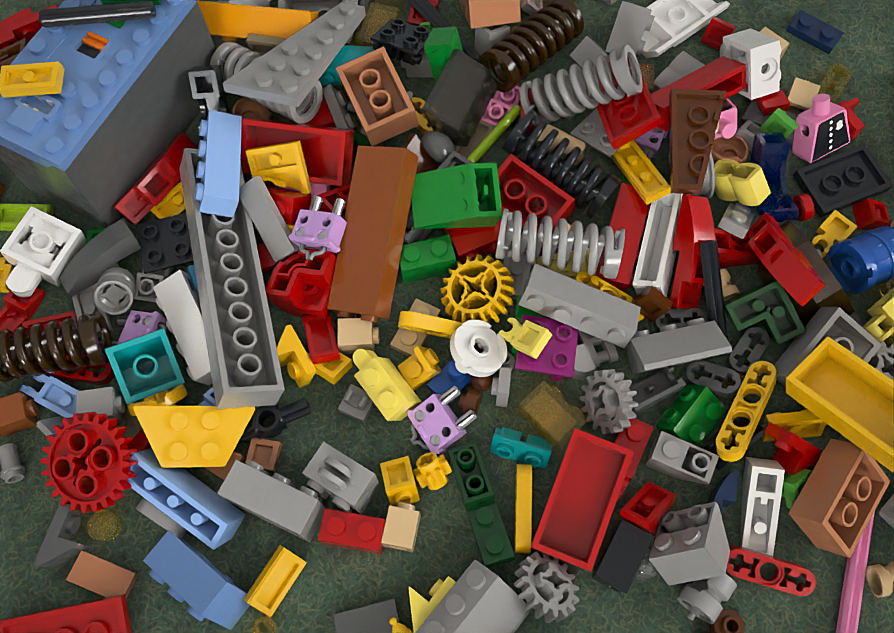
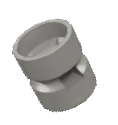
(115, 291)

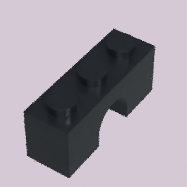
(208, 89)

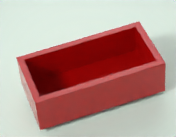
(324, 148)
(582, 499)

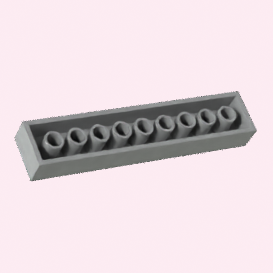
(231, 300)

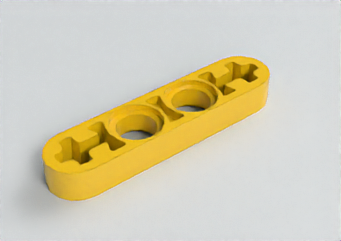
(751, 411)

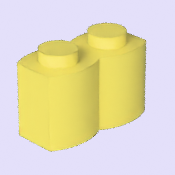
(740, 182)

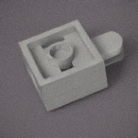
(341, 478)

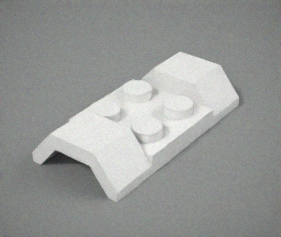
(676, 22)

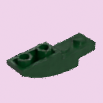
(481, 505)

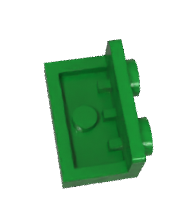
(692, 414)

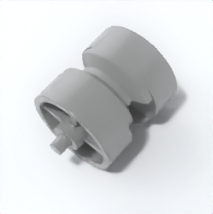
(705, 597)

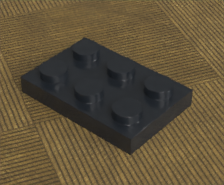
(842, 180)

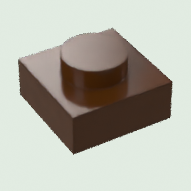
(652, 303)

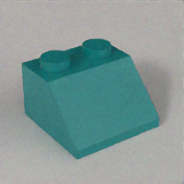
(144, 365)

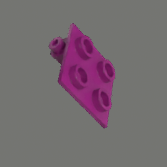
(557, 355)

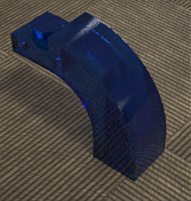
(771, 154)

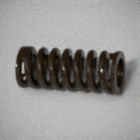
(543, 42)
(40, 344)

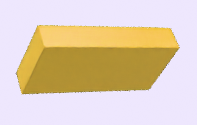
(274, 581)

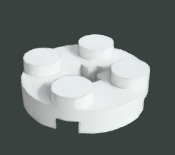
(467, 358)

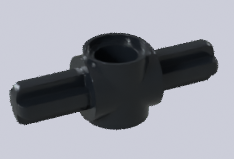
(282, 416)

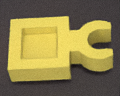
(527, 337)

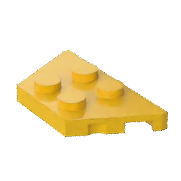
(193, 433)

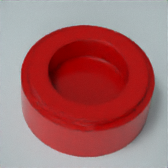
(805, 206)

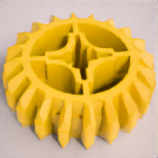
(486, 273)

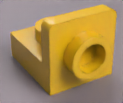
(420, 367)
(399, 481)

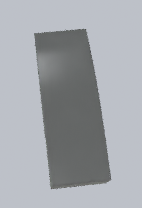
(97, 256)

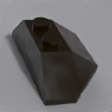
(829, 296)

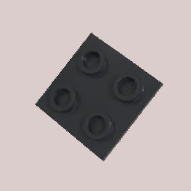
(401, 40)
(164, 243)

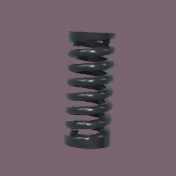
(598, 194)

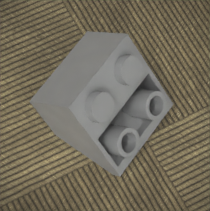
(691, 545)

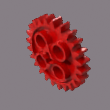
(89, 462)

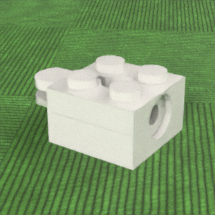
(755, 51)
(31, 249)

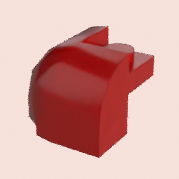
(302, 284)

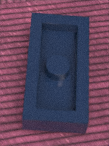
(814, 31)

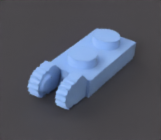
(54, 395)

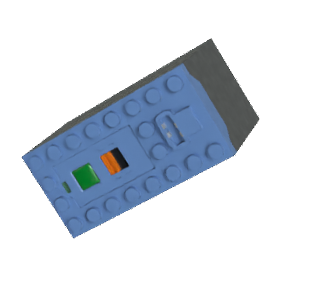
(117, 106)

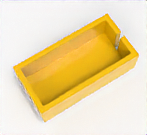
(848, 398)

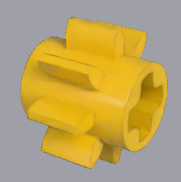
(432, 471)

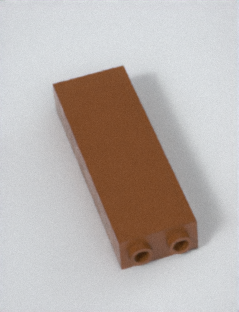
(373, 233)

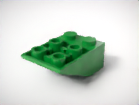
(457, 197)

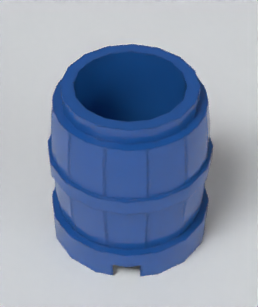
(864, 259)

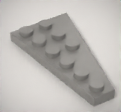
(295, 65)

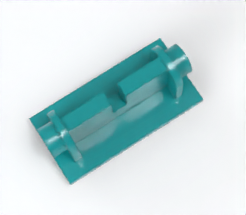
(533, 452)

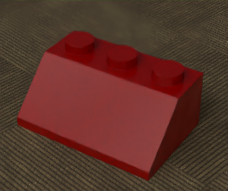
(532, 193)

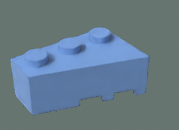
(196, 581)

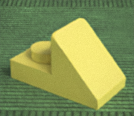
(421, 607)

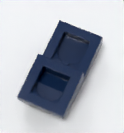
(725, 491)

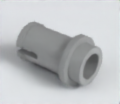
(10, 463)

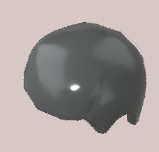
(437, 145)

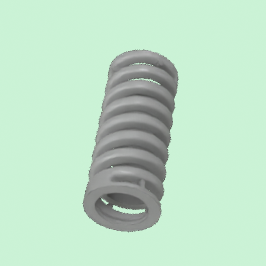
(246, 57)
(567, 84)
(511, 233)

